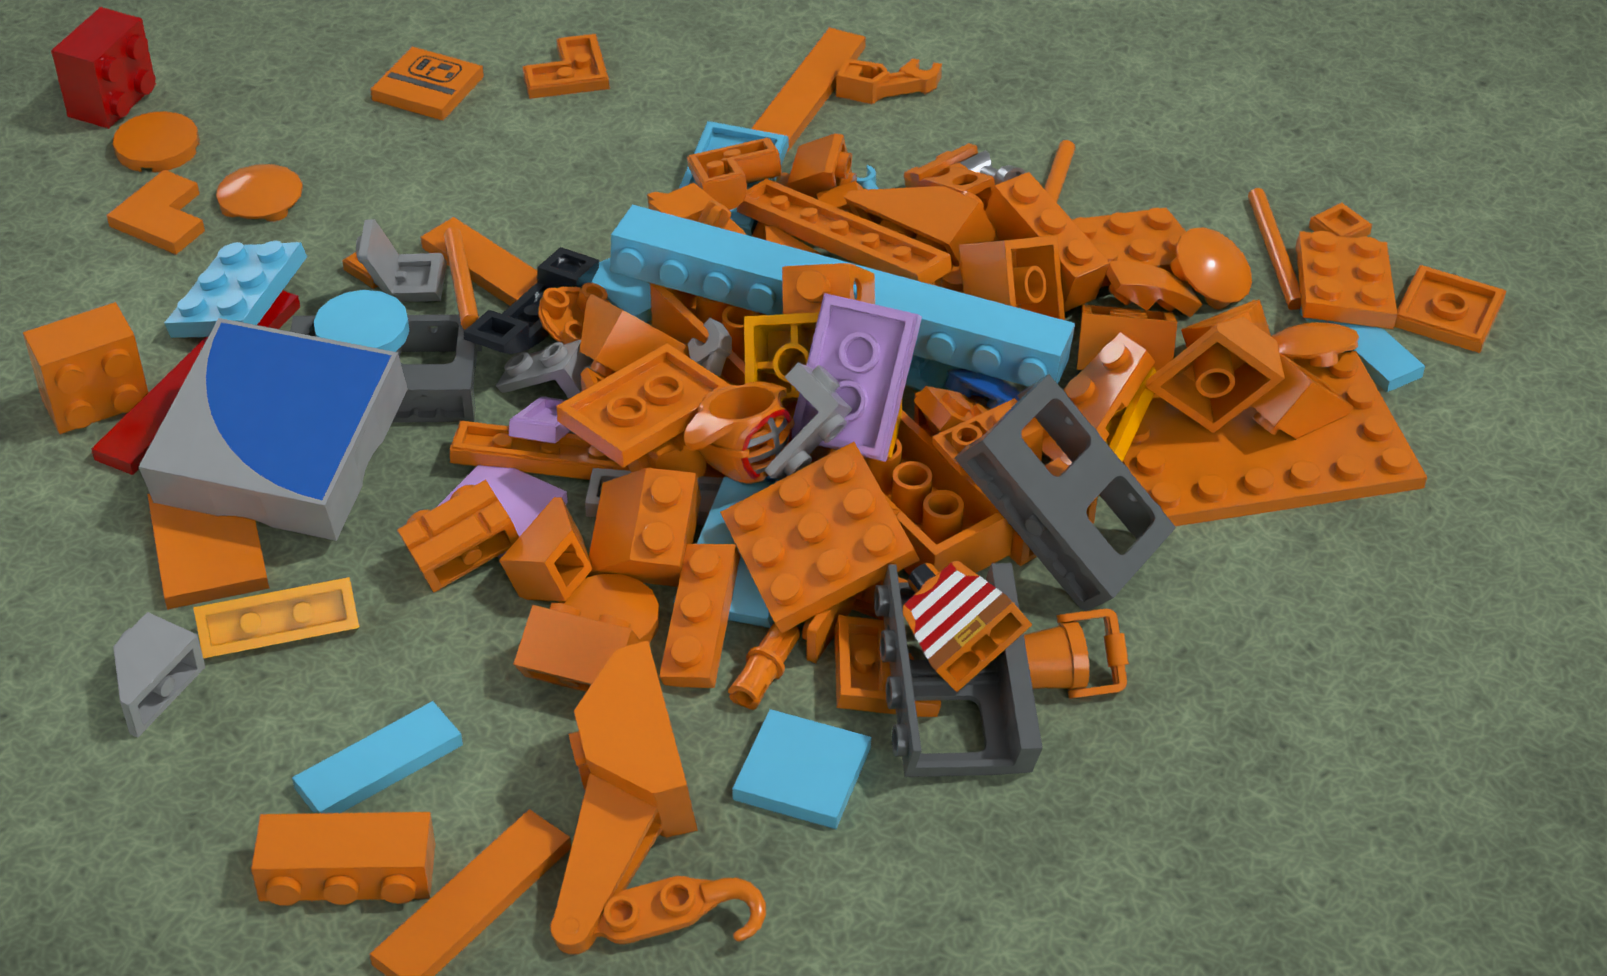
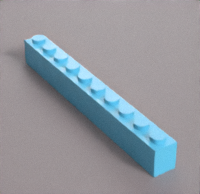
(748, 275)

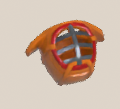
(741, 429)

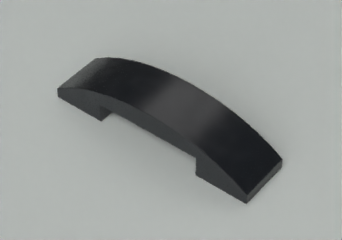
(520, 324)

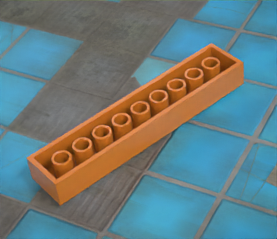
(938, 507)

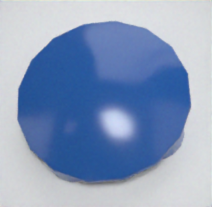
(981, 385)

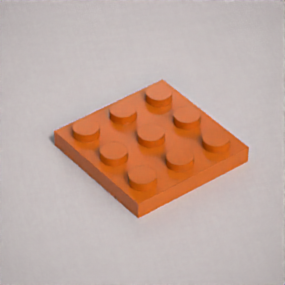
(818, 536)

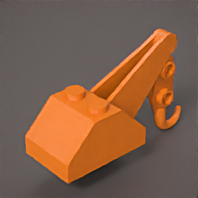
(629, 800)

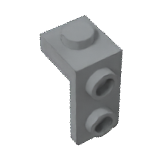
(400, 275)
(556, 362)
(819, 389)

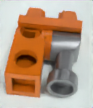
(962, 171)

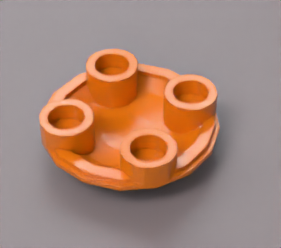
(259, 192)
(1212, 266)
(564, 310)
(1317, 342)

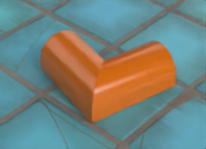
(729, 169)

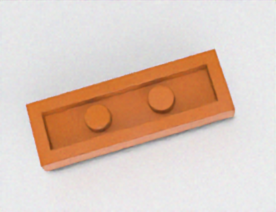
(700, 616)

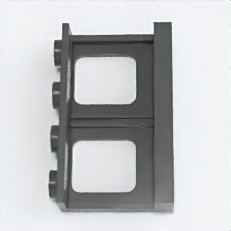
(433, 390)
(1053, 509)
(999, 690)

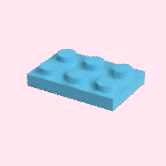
(236, 287)

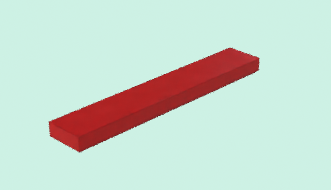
(131, 437)

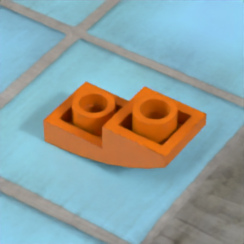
(1149, 284)

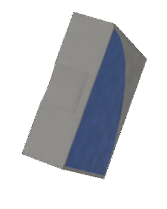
(275, 428)

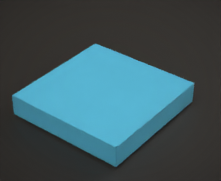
(802, 768)

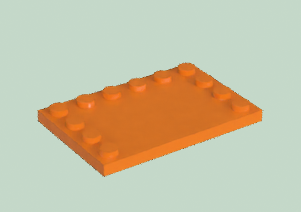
(1251, 471)

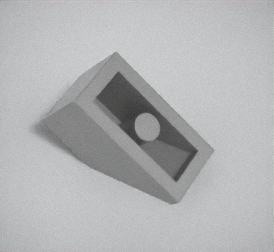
(153, 667)

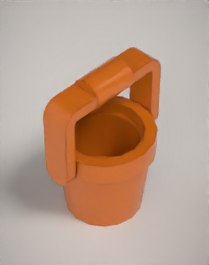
(1061, 657)

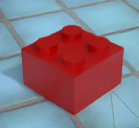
(104, 67)

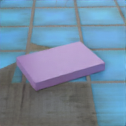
(870, 357)

